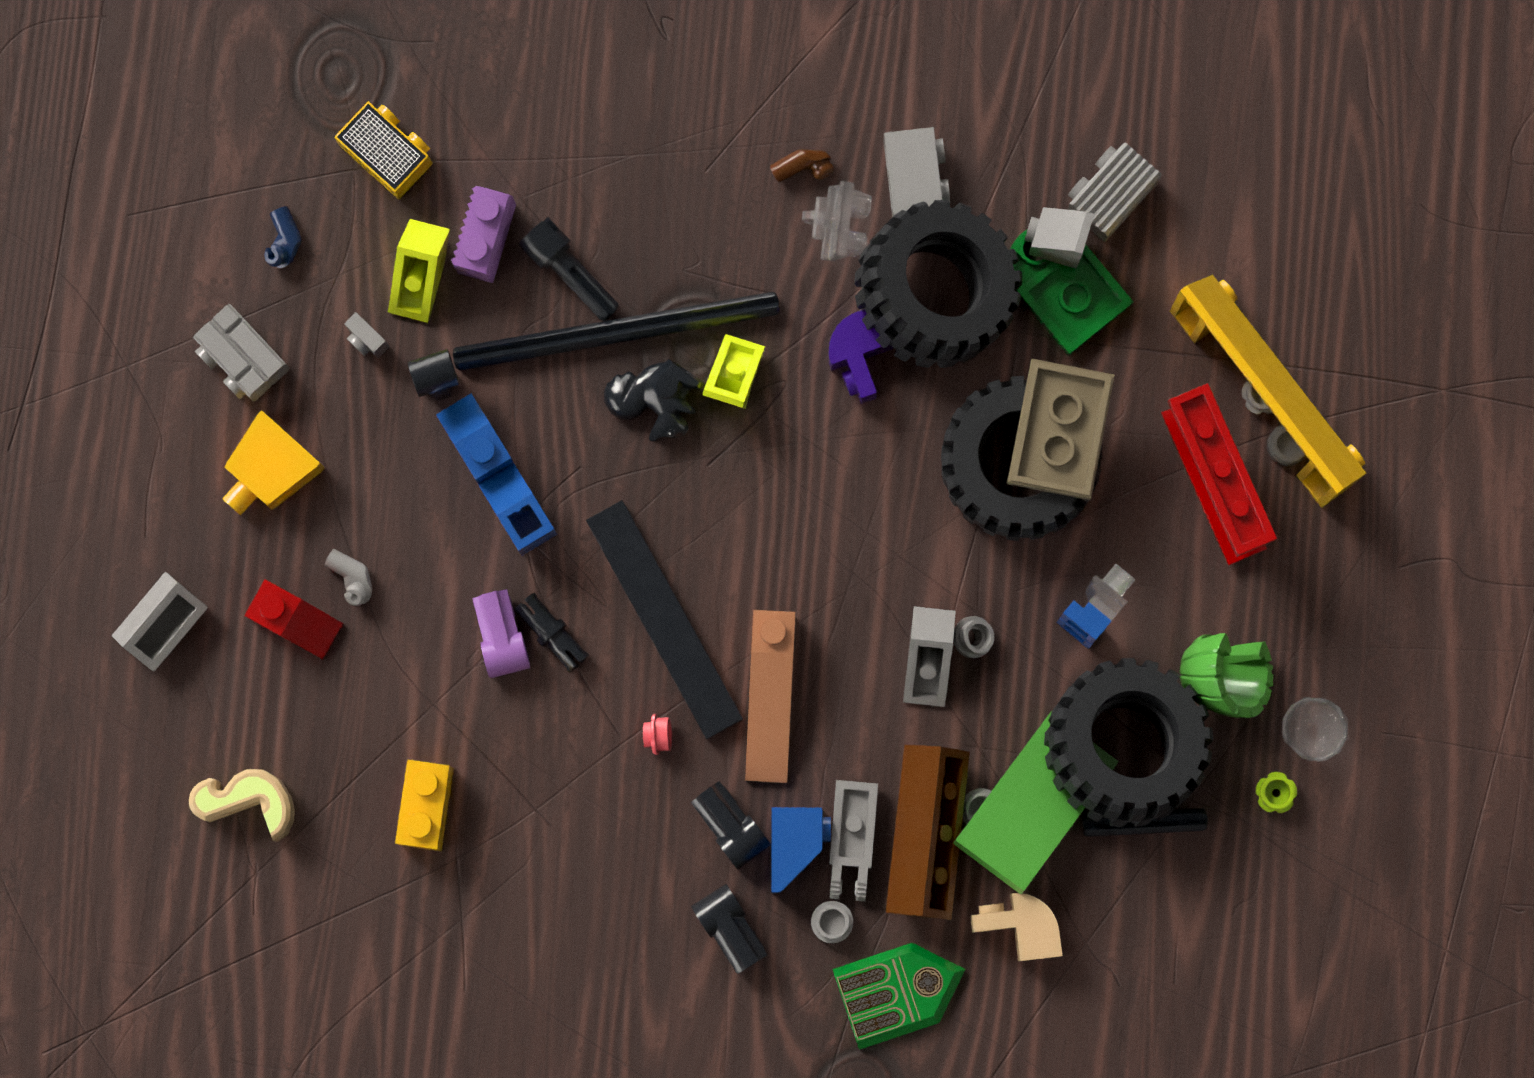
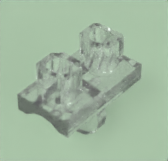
(833, 218)

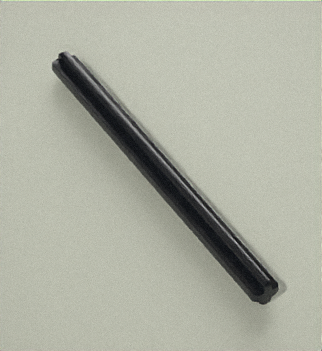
(616, 331)

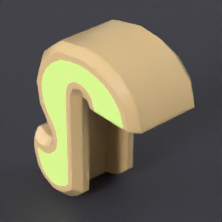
(243, 792)

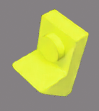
(734, 371)

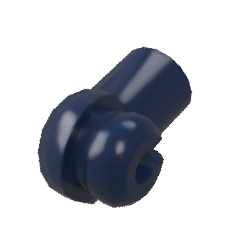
(287, 241)

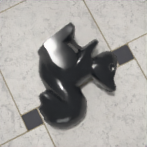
(661, 389)

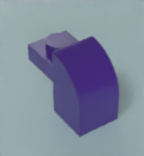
(850, 347)

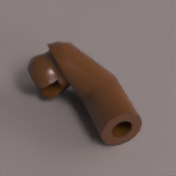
(800, 160)

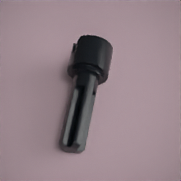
(550, 248)

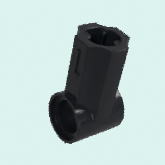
(434, 375)
(735, 832)
(725, 922)

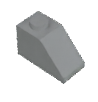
(1059, 235)
(929, 656)

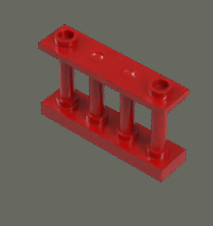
(1218, 474)

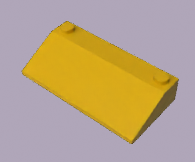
(1211, 308)

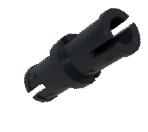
(551, 632)

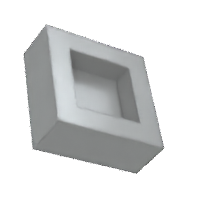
(364, 337)

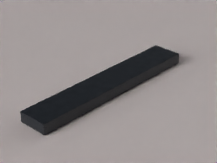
(664, 619)

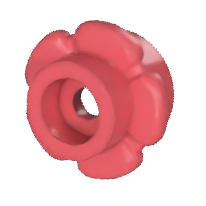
(658, 734)

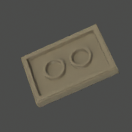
(1060, 429)

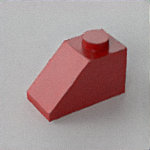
(293, 619)

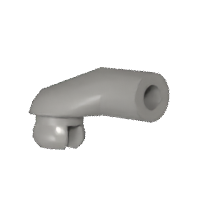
(355, 577)

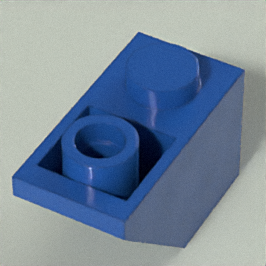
(517, 509)

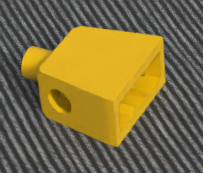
(268, 466)

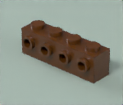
(923, 844)

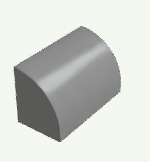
(159, 621)

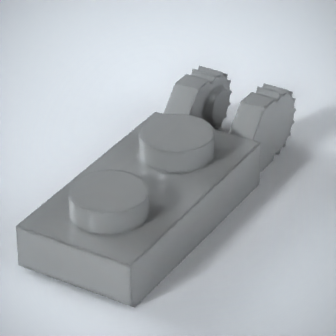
(852, 833)

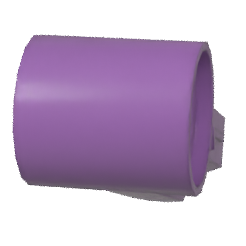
(502, 643)

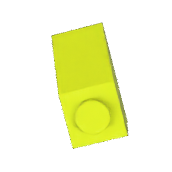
(418, 270)

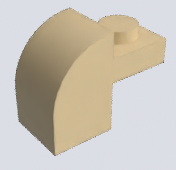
(1033, 923)

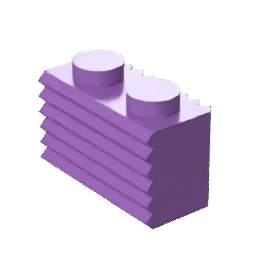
(483, 233)

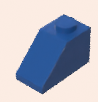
(474, 438)
(796, 842)

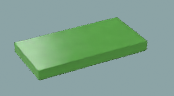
(1022, 816)

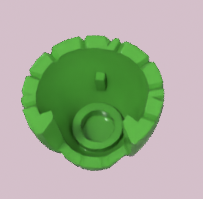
(1228, 677)

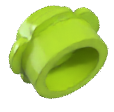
(1287, 790)

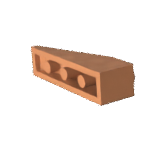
(770, 696)

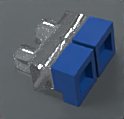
(1103, 606)

